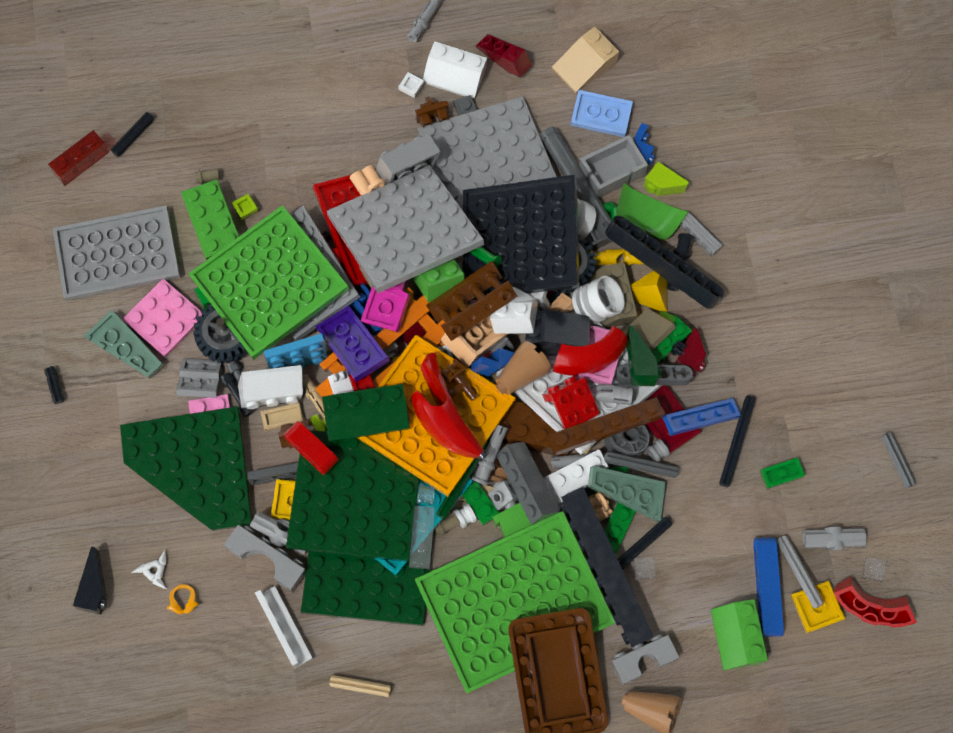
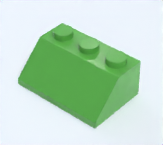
(739, 635)

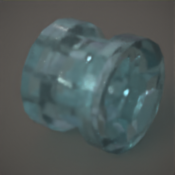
(426, 494)

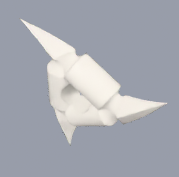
(159, 564)

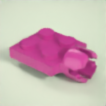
(387, 307)

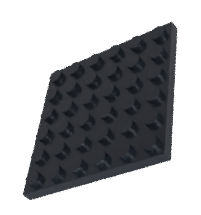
(530, 229)

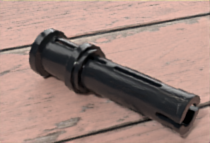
(682, 251)

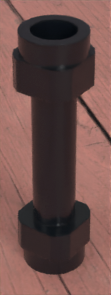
(228, 382)

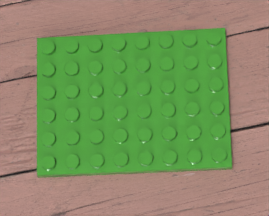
(508, 580)

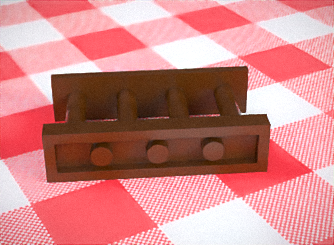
(464, 292)

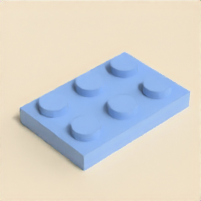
(601, 113)

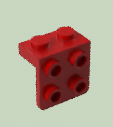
(572, 401)

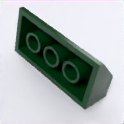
(365, 412)

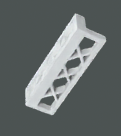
(284, 627)

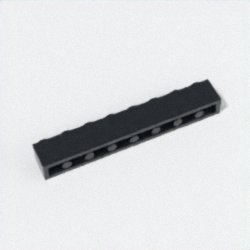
(607, 567)

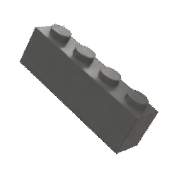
(527, 482)

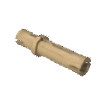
(312, 394)

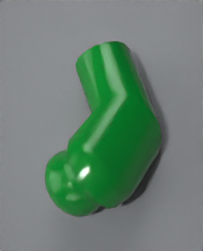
(611, 208)

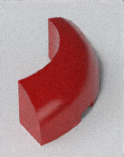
(592, 357)
(873, 609)

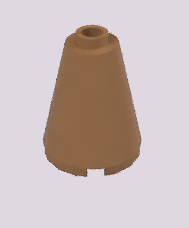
(522, 369)
(653, 709)

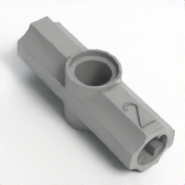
(275, 529)
(834, 538)

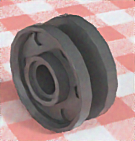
(629, 442)

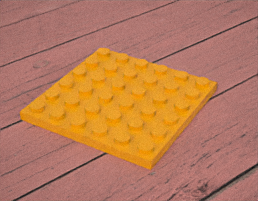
(415, 447)

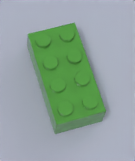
(210, 217)
(439, 279)

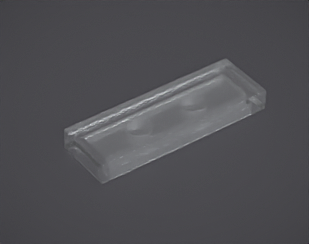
(422, 537)

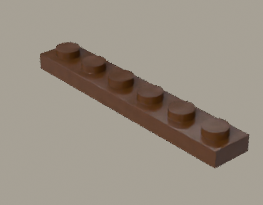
(605, 426)

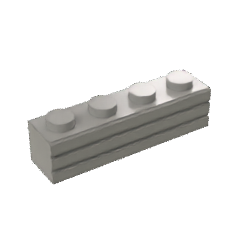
(701, 235)

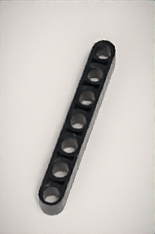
(664, 262)

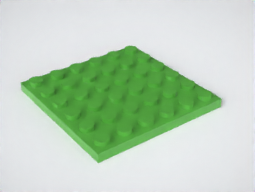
(268, 282)

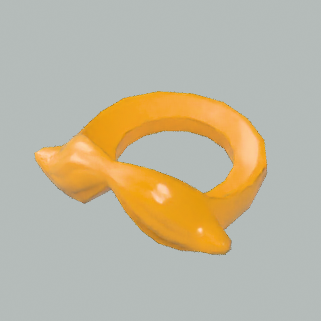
(189, 606)

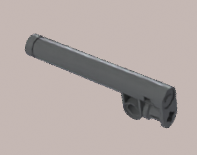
(569, 166)

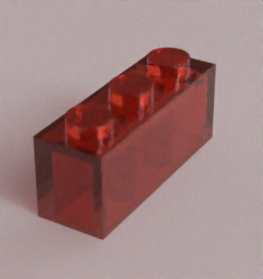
(78, 158)

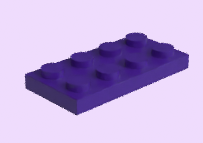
(352, 343)

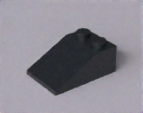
(558, 328)

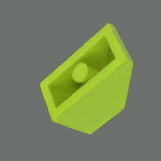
(664, 181)

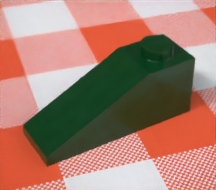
(641, 361)

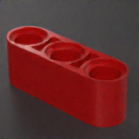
(310, 447)

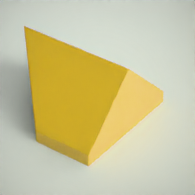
(651, 291)

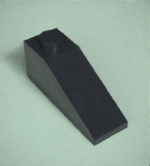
(91, 590)

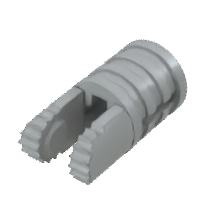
(614, 394)

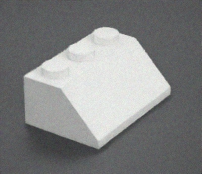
(454, 70)
(270, 387)

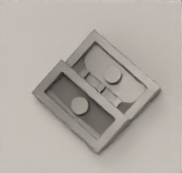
(199, 378)

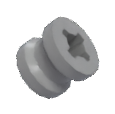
(657, 451)

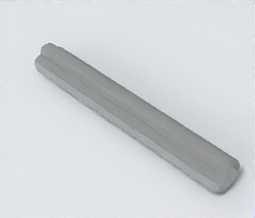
(800, 571)

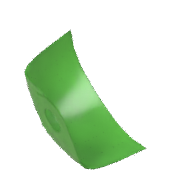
(649, 214)

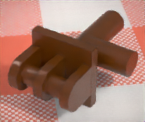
(461, 383)

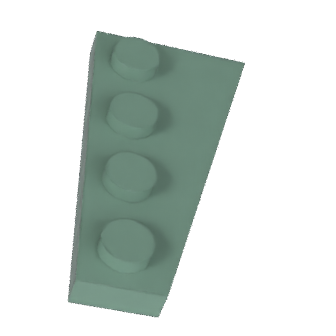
(119, 340)

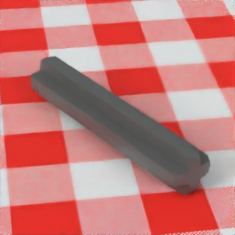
(898, 459)

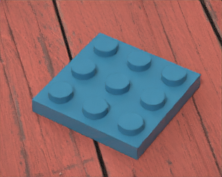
(301, 352)

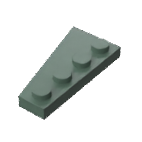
(632, 491)

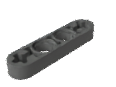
(669, 369)

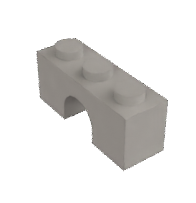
(659, 650)

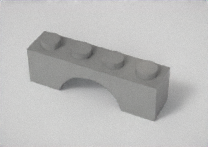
(244, 544)

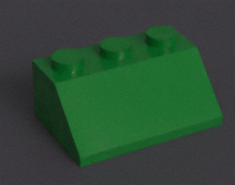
(681, 333)

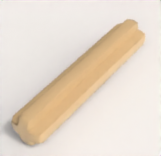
(360, 685)

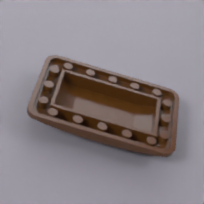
(558, 673)

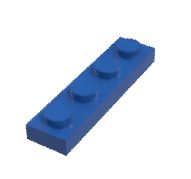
(701, 416)

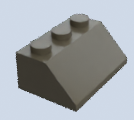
(619, 274)

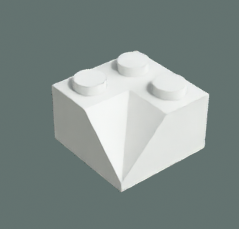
(517, 315)

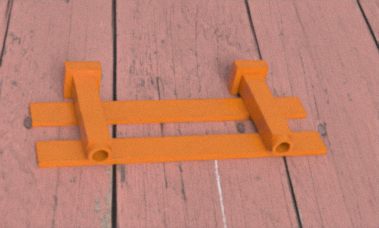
(415, 312)

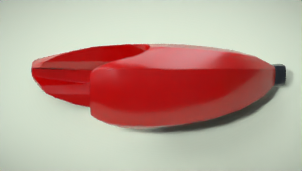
(443, 420)

